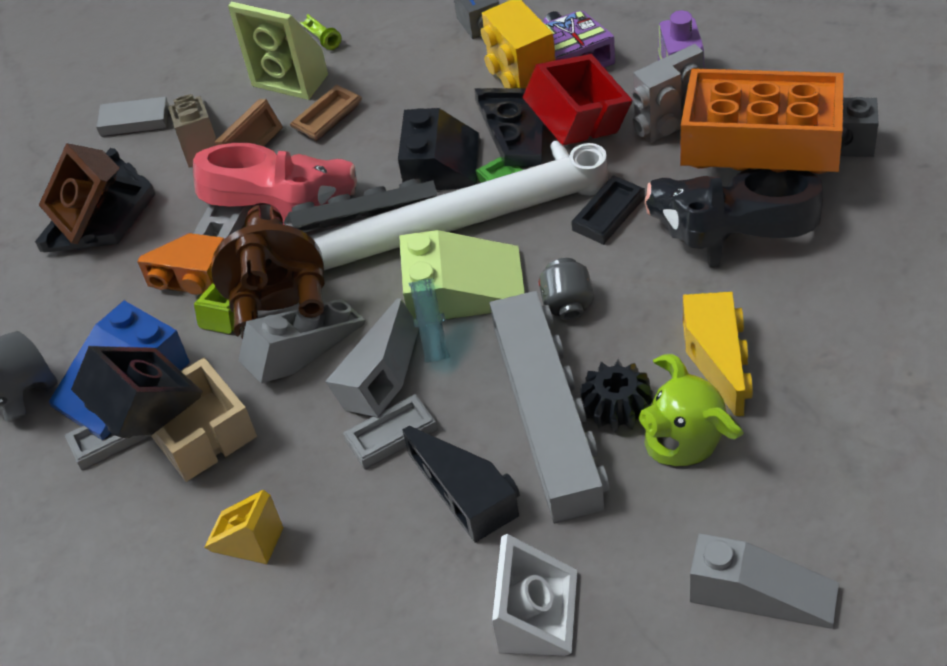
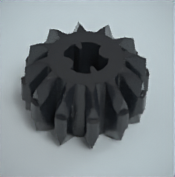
(616, 395)

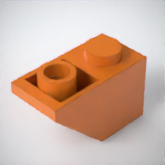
(181, 264)

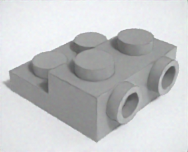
(662, 92)

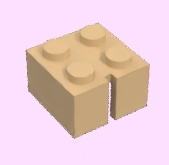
(207, 427)

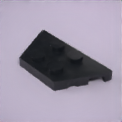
(117, 214)

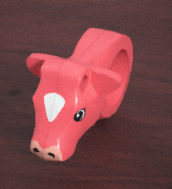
(257, 176)

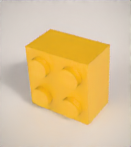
(515, 42)

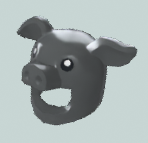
(20, 368)

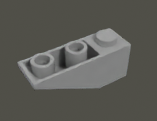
(289, 341)
(377, 364)

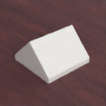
(533, 601)

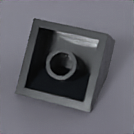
(438, 149)
(133, 389)

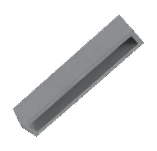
(547, 408)

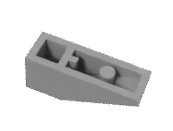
(760, 583)

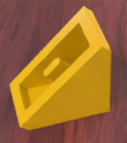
(247, 529)

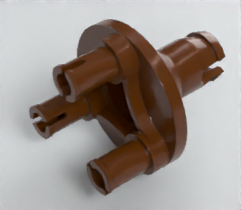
(268, 269)

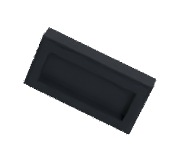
(608, 209)

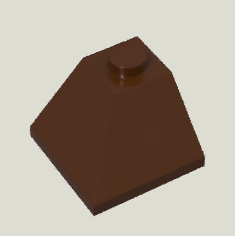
(78, 189)

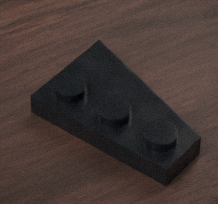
(512, 125)

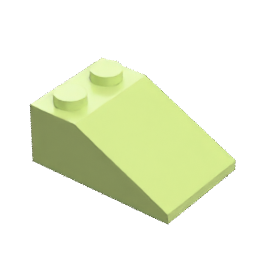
(278, 51)
(464, 268)

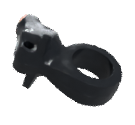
(751, 204)

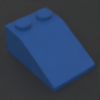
(120, 328)

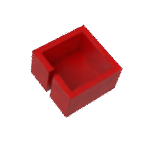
(577, 99)

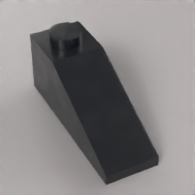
(465, 482)

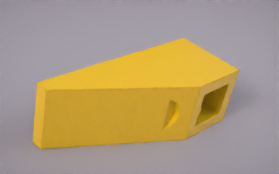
(713, 345)

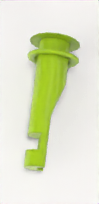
(328, 37)

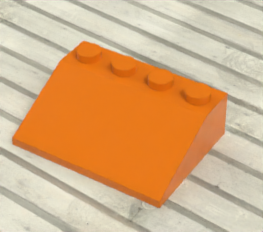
(763, 120)

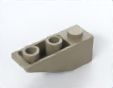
(192, 126)

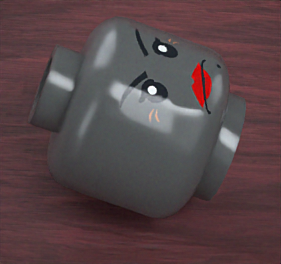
(566, 288)

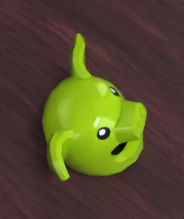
(688, 412)

